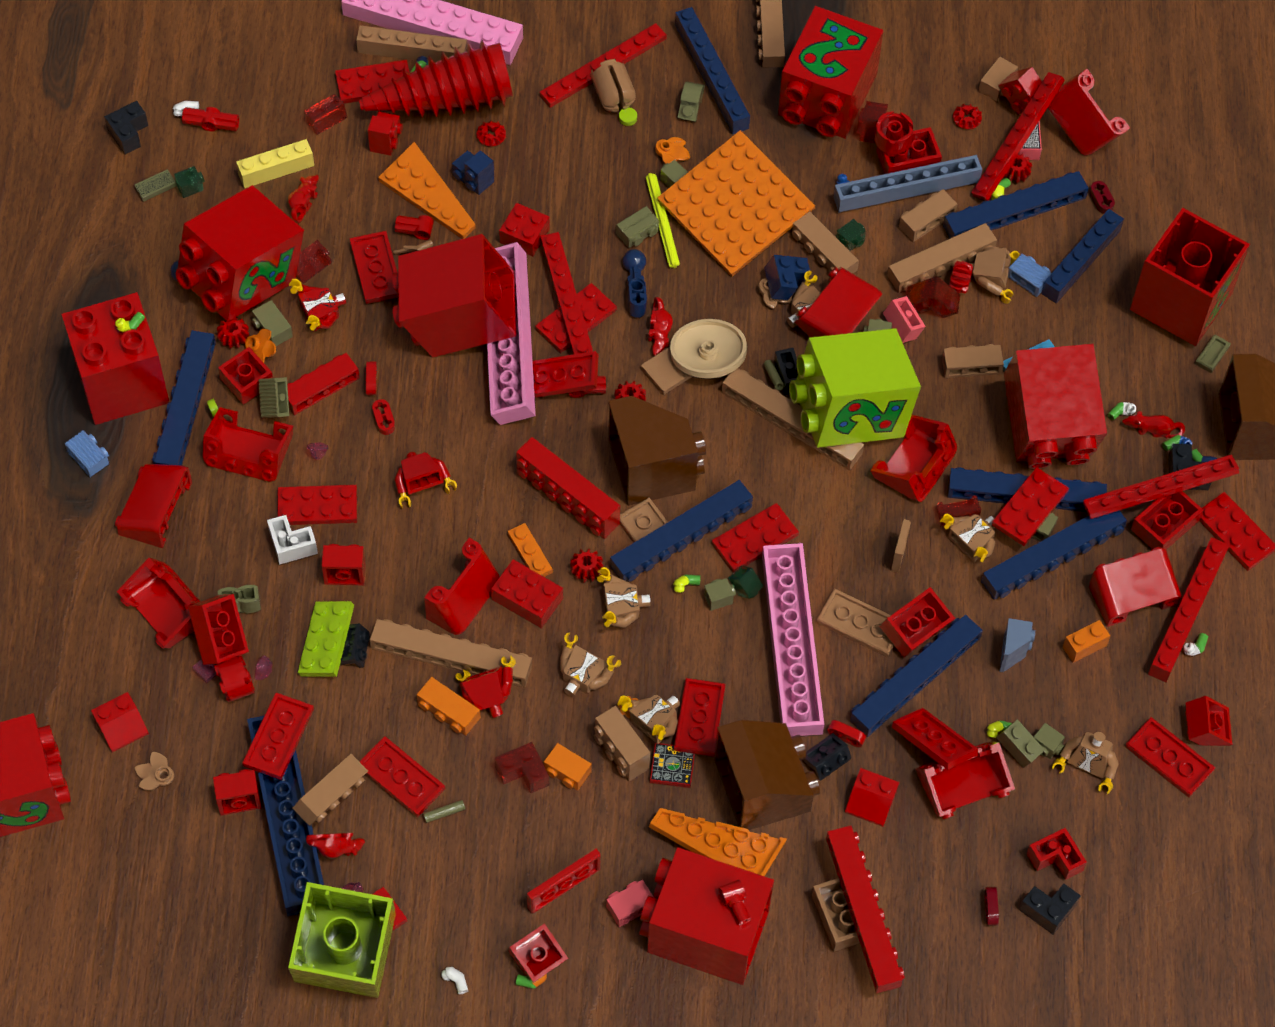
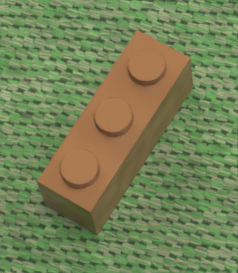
(927, 215)
(972, 361)

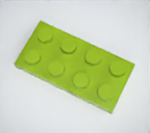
(326, 639)

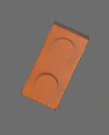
(1086, 641)
(567, 767)

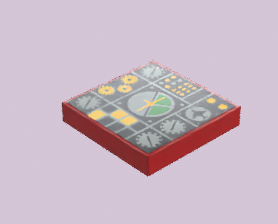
(671, 766)

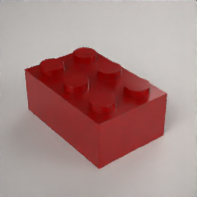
(921, 152)
(1167, 520)
(527, 593)
(917, 622)
(218, 629)

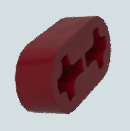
(1105, 196)
(991, 906)

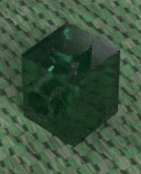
(189, 181)
(851, 235)
(745, 582)

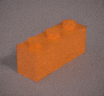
(448, 706)

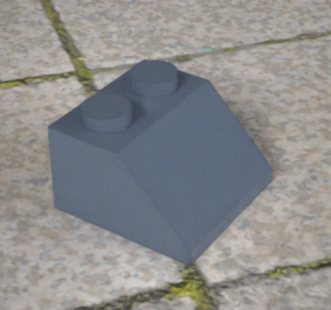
(1016, 642)

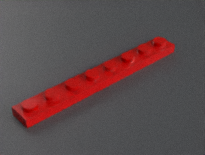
(622, 53)
(1018, 136)
(566, 293)
(1161, 486)

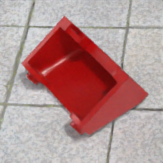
(1082, 116)
(838, 306)
(919, 458)
(153, 502)
(161, 600)
(460, 604)
(968, 781)

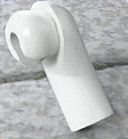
(178, 108)
(456, 976)

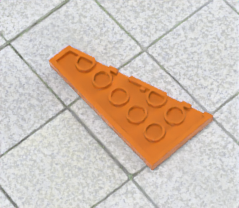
(421, 185)
(720, 841)

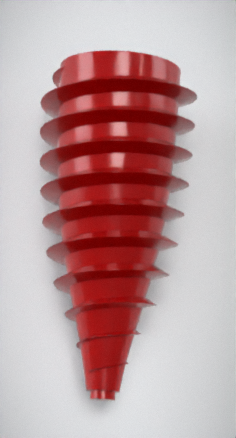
(447, 84)

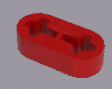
(371, 377)
(379, 418)
(847, 733)

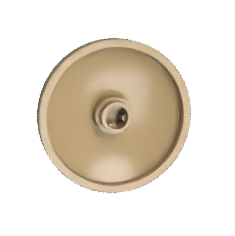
(708, 348)

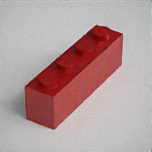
(321, 383)

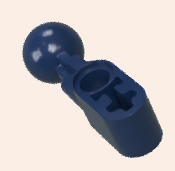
(634, 262)

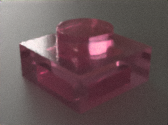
(205, 672)

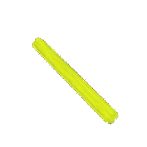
(664, 225)

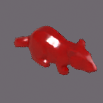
(300, 197)
(660, 326)
(1156, 424)
(335, 844)

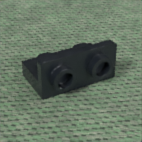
(356, 645)
(827, 756)

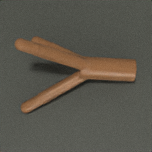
(425, 245)

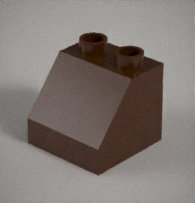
(1249, 407)
(653, 450)
(763, 772)

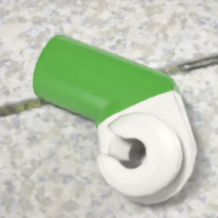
(1121, 409)
(1198, 647)

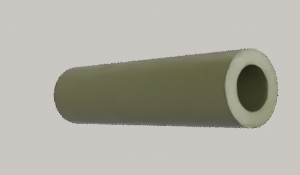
(773, 374)
(444, 811)

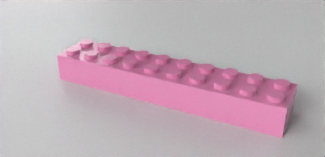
(439, 19)
(511, 359)
(792, 639)

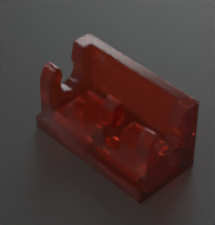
(326, 114)
(312, 261)
(959, 509)

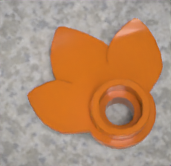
(673, 150)
(261, 344)

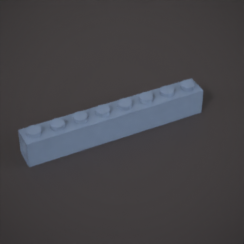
(907, 183)

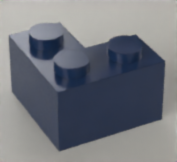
(474, 171)
(785, 275)

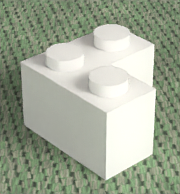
(291, 544)

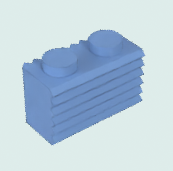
(1028, 274)
(87, 453)

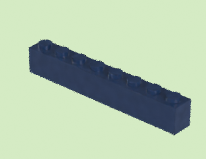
(712, 70)
(1018, 205)
(185, 399)
(1001, 487)
(681, 531)
(1051, 553)
(916, 675)

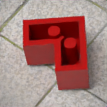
(384, 132)
(1057, 849)

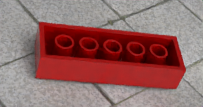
(568, 488)

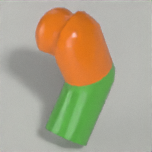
(526, 982)

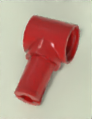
(733, 895)

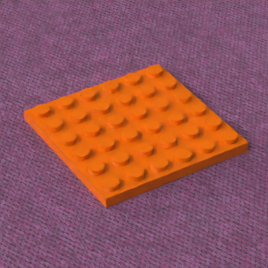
(735, 203)

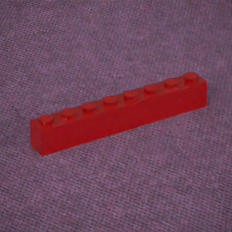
(1188, 610)
(864, 909)

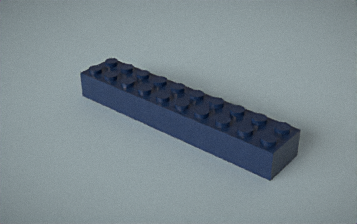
(294, 858)

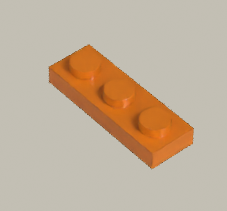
(529, 550)

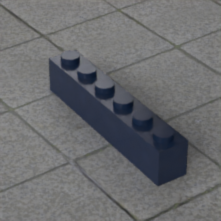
(1082, 256)

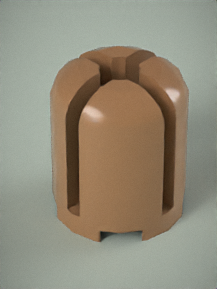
(613, 85)

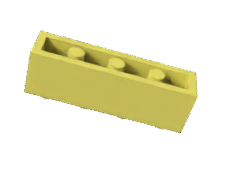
(275, 163)

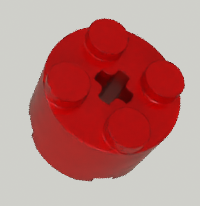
(893, 133)
(234, 678)

